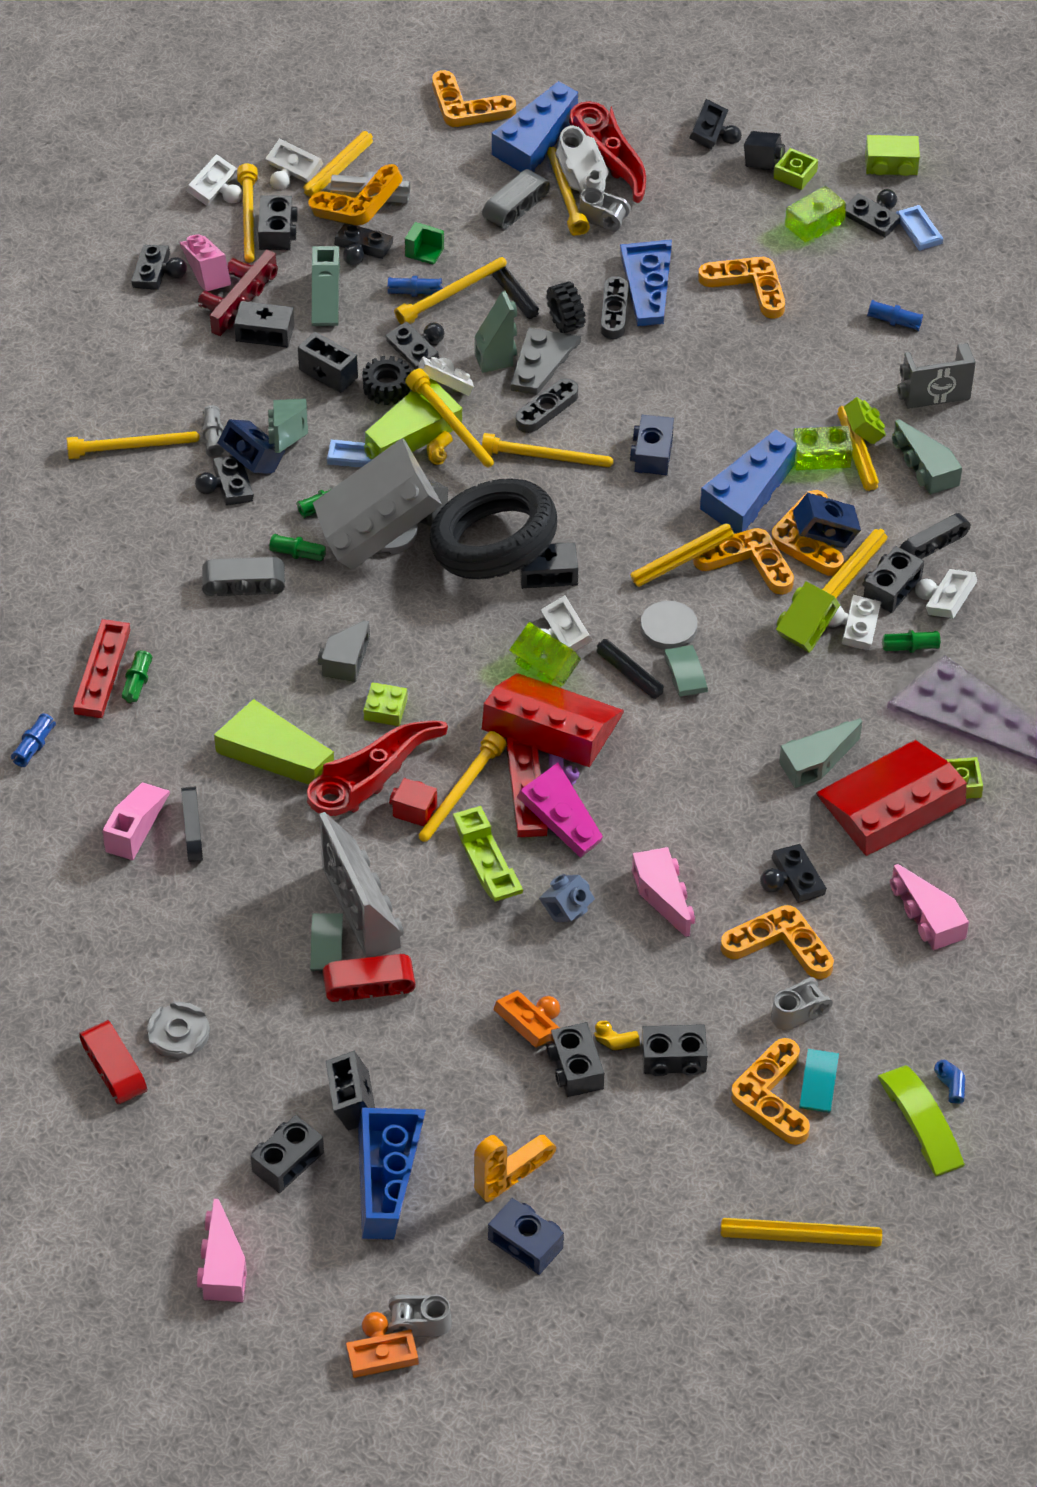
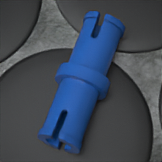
(413, 286)
(895, 315)
(33, 740)

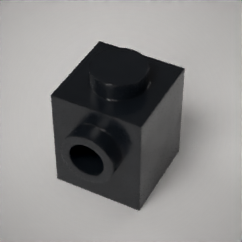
(763, 150)

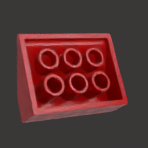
(550, 718)
(894, 796)

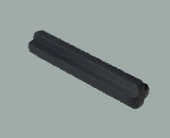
(516, 292)
(630, 668)

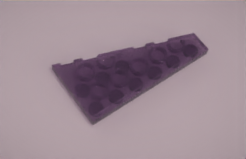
(968, 708)

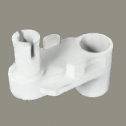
(583, 163)

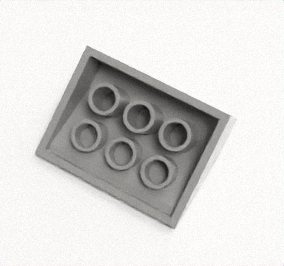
(375, 505)
(358, 890)

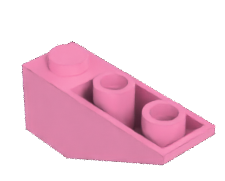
(206, 262)
(133, 820)
(659, 885)
(935, 912)
(225, 1263)

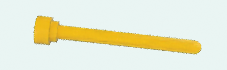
(247, 176)
(577, 222)
(410, 312)
(419, 382)
(494, 445)
(78, 447)
(491, 746)

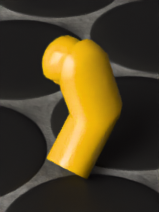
(613, 1040)

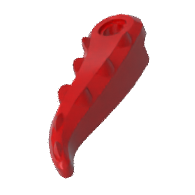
(612, 145)
(366, 771)

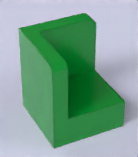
(424, 243)

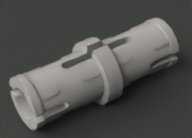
(212, 430)

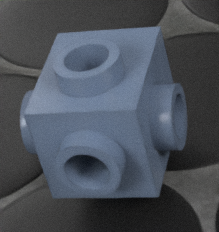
(567, 898)

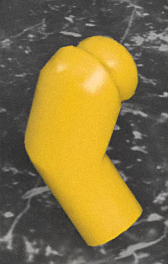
(436, 447)

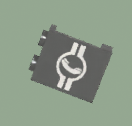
(937, 382)

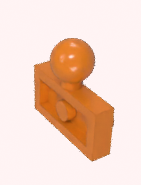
(529, 1020)
(381, 1351)

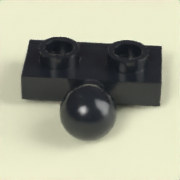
(710, 125)
(875, 215)
(362, 241)
(153, 264)
(413, 345)
(230, 478)
(794, 870)

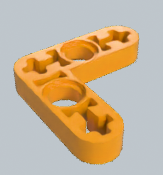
(461, 107)
(363, 207)
(758, 277)
(792, 544)
(757, 553)
(787, 932)
(761, 1089)
(497, 1172)

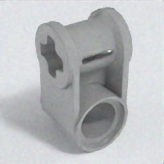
(601, 208)
(799, 1004)
(417, 1315)

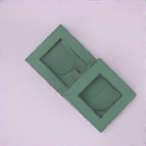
(686, 670)
(326, 939)

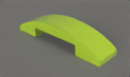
(485, 855)
(924, 1118)

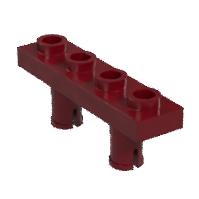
(251, 284)

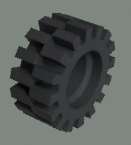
(566, 307)
(386, 369)

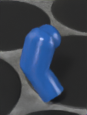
(953, 1079)

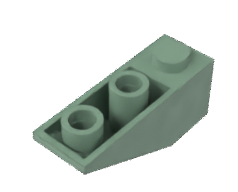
(325, 285)
(495, 338)
(287, 422)
(932, 462)
(815, 755)

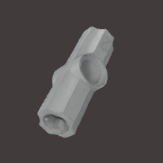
(352, 186)

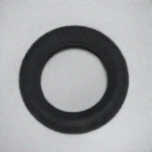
(503, 556)

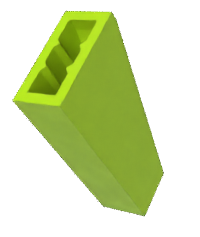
(412, 420)
(272, 744)

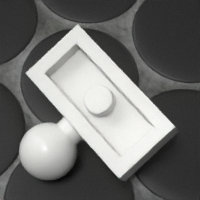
(292, 162)
(214, 179)
(443, 371)
(949, 595)
(859, 622)
(565, 624)

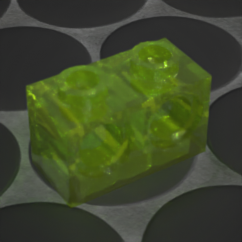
(822, 448)

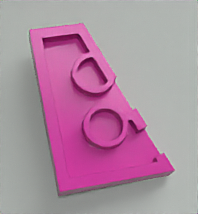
(561, 809)

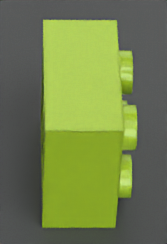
(795, 168)
(865, 420)
(385, 704)
(970, 772)

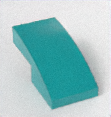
(819, 1080)

